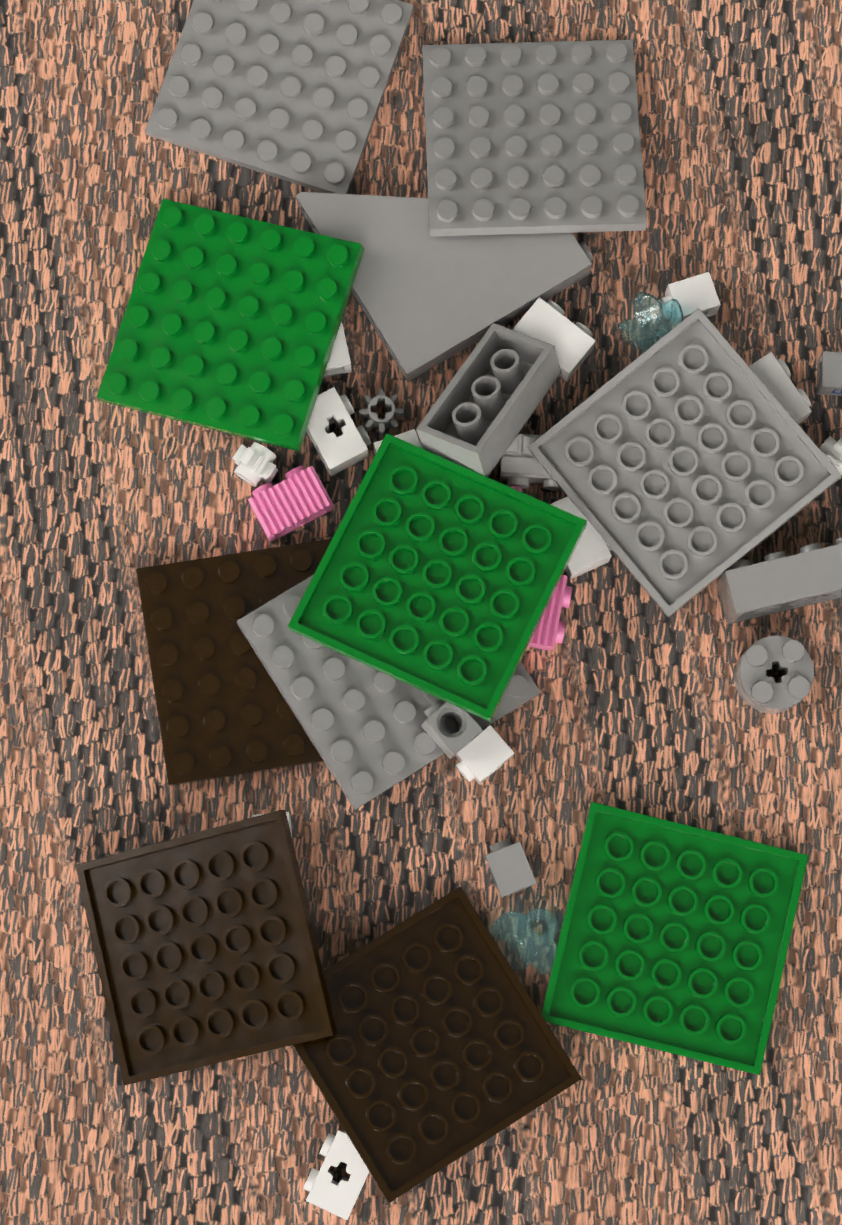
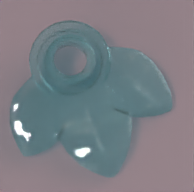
(650, 321)
(522, 944)

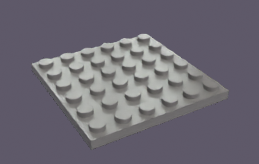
(281, 84)
(532, 138)
(684, 462)
(351, 712)

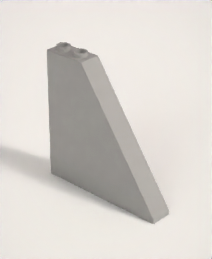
(440, 291)

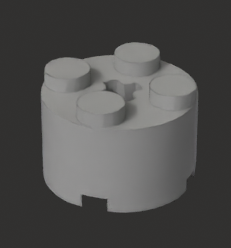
(786, 657)

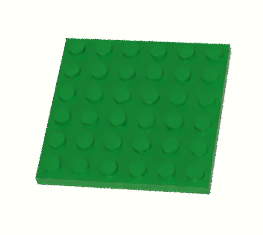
(231, 324)
(438, 576)
(674, 938)

